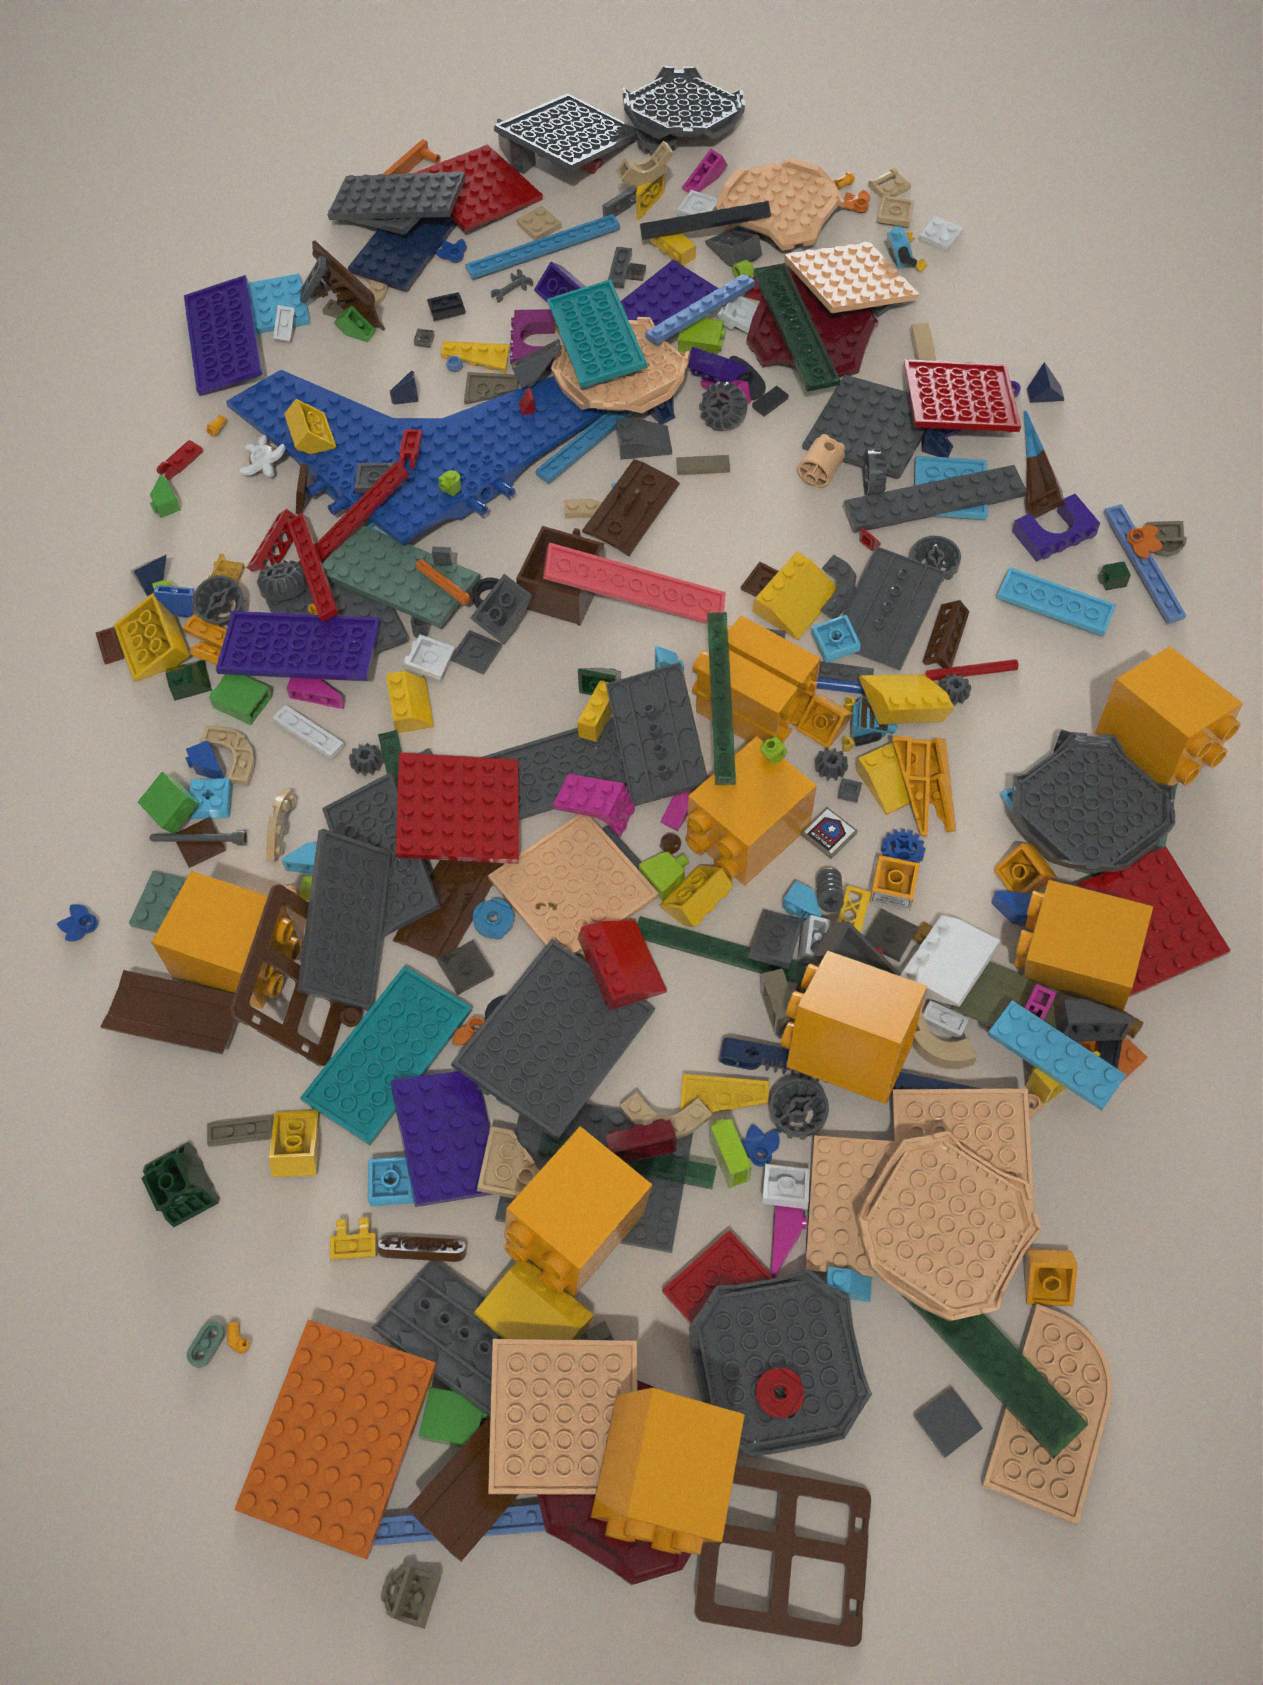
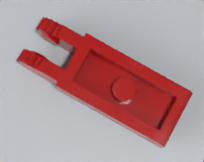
(410, 447)
(180, 459)

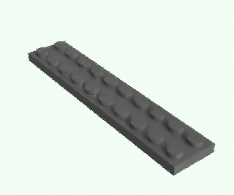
(934, 498)

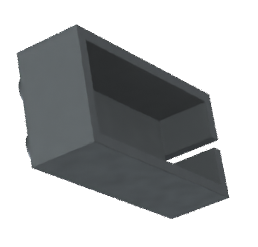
(849, 942)

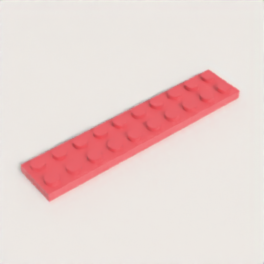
(631, 584)

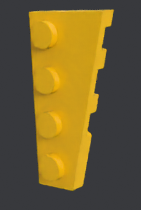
(485, 354)
(723, 1093)

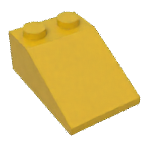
(648, 195)
(884, 778)
(1045, 1086)
(294, 1143)

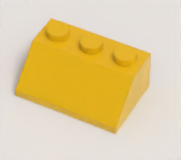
(309, 428)
(409, 701)
(697, 895)

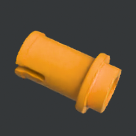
(847, 179)
(214, 427)

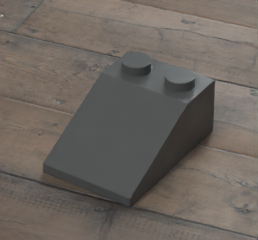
(517, 155)
(735, 246)
(532, 365)
(642, 438)
(502, 609)
(1090, 1021)

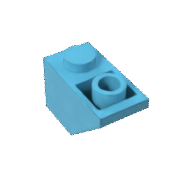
(801, 901)

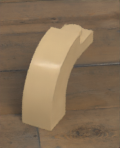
(647, 171)
(941, 1053)

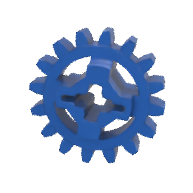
(902, 846)

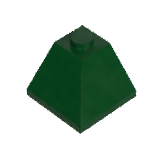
(589, 678)
(188, 680)

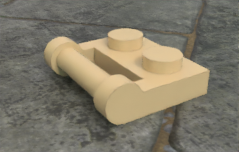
(892, 188)

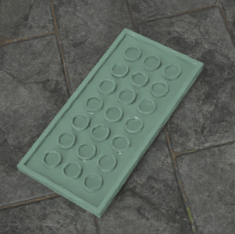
(388, 574)

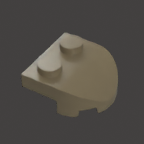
(1170, 535)
(410, 1595)

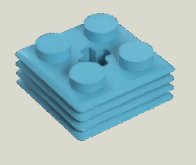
(846, 642)
(218, 791)
(382, 1193)

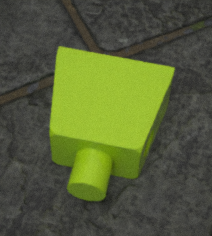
(664, 872)

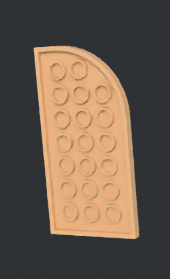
(1081, 1375)

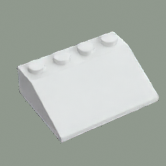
(951, 960)

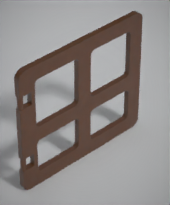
(260, 951)
(785, 1545)

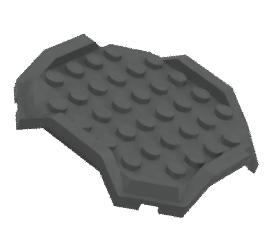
(683, 105)
(1092, 806)
(788, 1325)

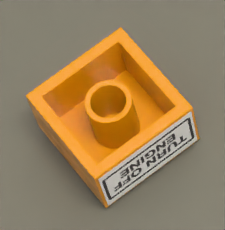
(894, 882)

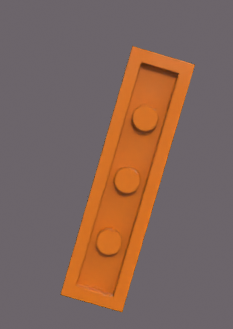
(413, 158)

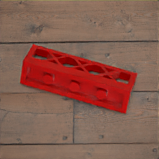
(269, 541)

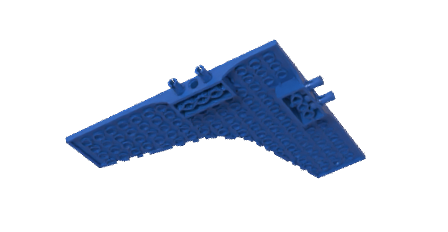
(481, 443)

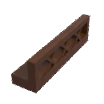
(950, 633)

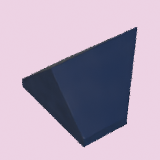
(1044, 387)
(405, 390)
(663, 412)
(936, 443)
(150, 573)

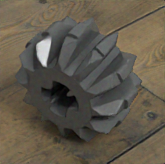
(956, 688)
(365, 759)
(831, 764)

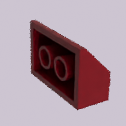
(642, 1141)

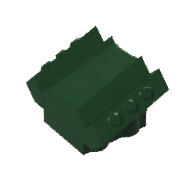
(179, 1185)

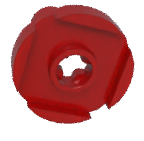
(780, 1407)

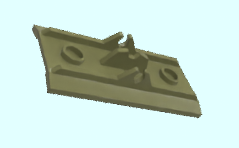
(996, 990)

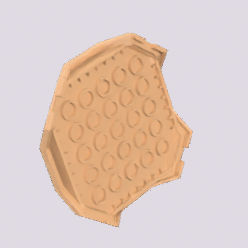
(798, 198)
(633, 391)
(946, 1227)

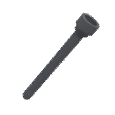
(238, 837)

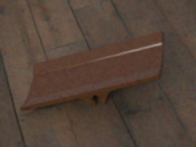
(348, 287)
(631, 506)
(459, 890)
(171, 1012)
(457, 1500)

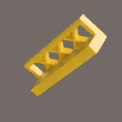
(861, 906)

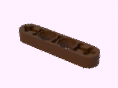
(422, 1251)

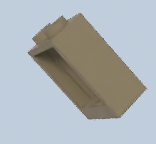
(776, 998)

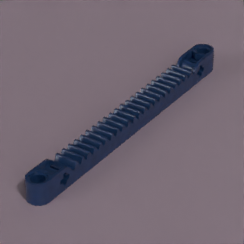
(737, 1054)

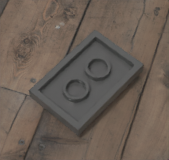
(775, 939)

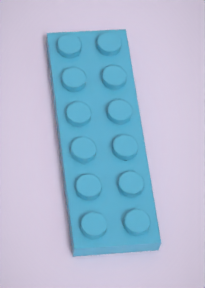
(1056, 601)
(1056, 1055)

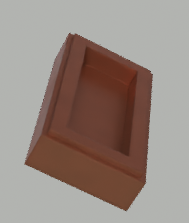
(109, 645)

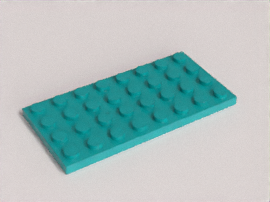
(596, 334)
(391, 1042)

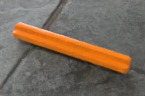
(443, 582)

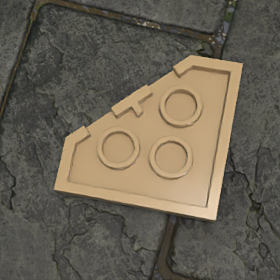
(506, 1165)

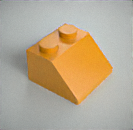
(824, 720)
(1024, 870)
(1050, 1277)

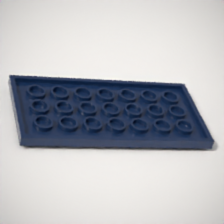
(398, 257)

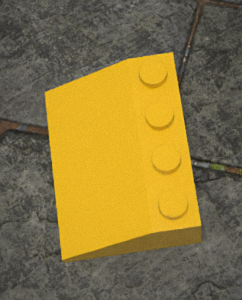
(794, 596)
(150, 639)
(906, 698)
(528, 1310)

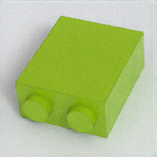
(702, 334)
(729, 1152)

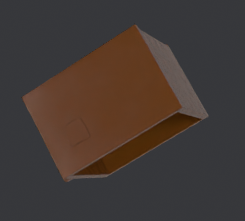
(553, 597)

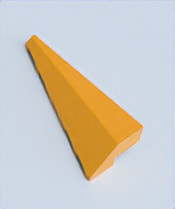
(915, 767)
(940, 784)

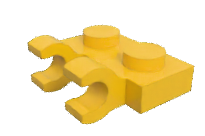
(353, 1246)

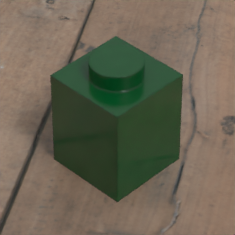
(1114, 575)

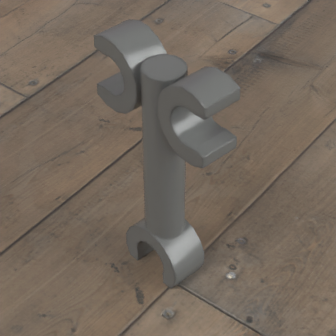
(518, 279)

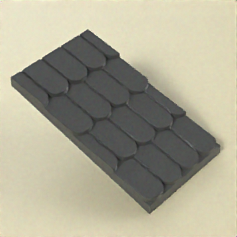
(892, 605)
(657, 734)
(439, 1324)

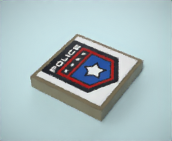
(829, 832)

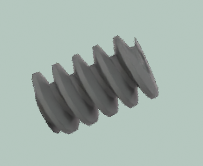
(829, 890)

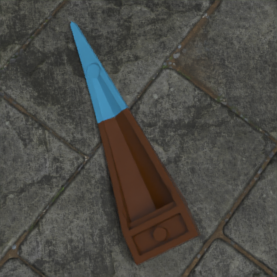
(1042, 484)

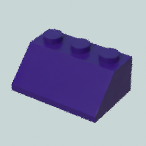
(556, 281)
(714, 365)

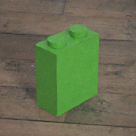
(240, 697)
(168, 803)
(449, 1418)

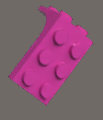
(596, 798)

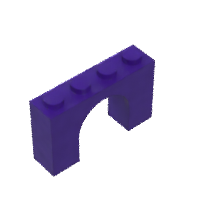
(1043, 543)

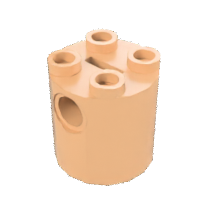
(821, 461)

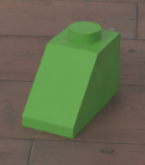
(354, 325)
(163, 498)

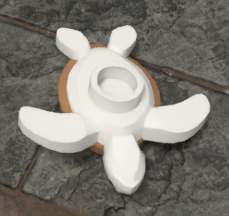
(262, 458)

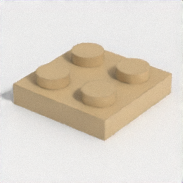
(895, 211)
(538, 223)

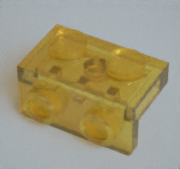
(227, 568)

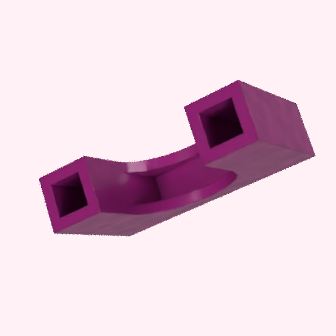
(527, 324)

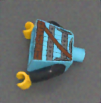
(901, 250)
(864, 724)

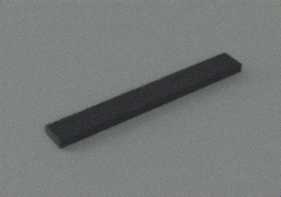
(705, 220)

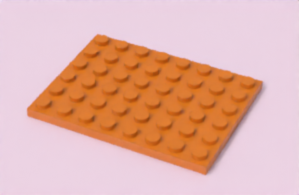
(336, 1438)

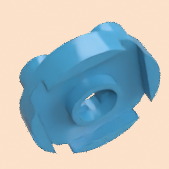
(489, 909)

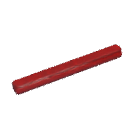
(974, 669)

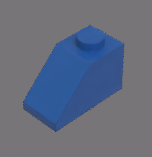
(176, 599)
(203, 760)
(1012, 905)

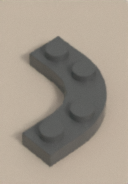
(845, 587)

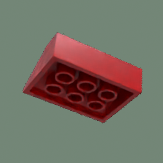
(620, 962)

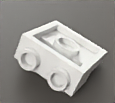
(737, 313)
(428, 657)
(786, 1186)

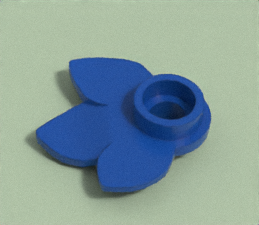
(451, 251)
(75, 924)
(757, 1142)

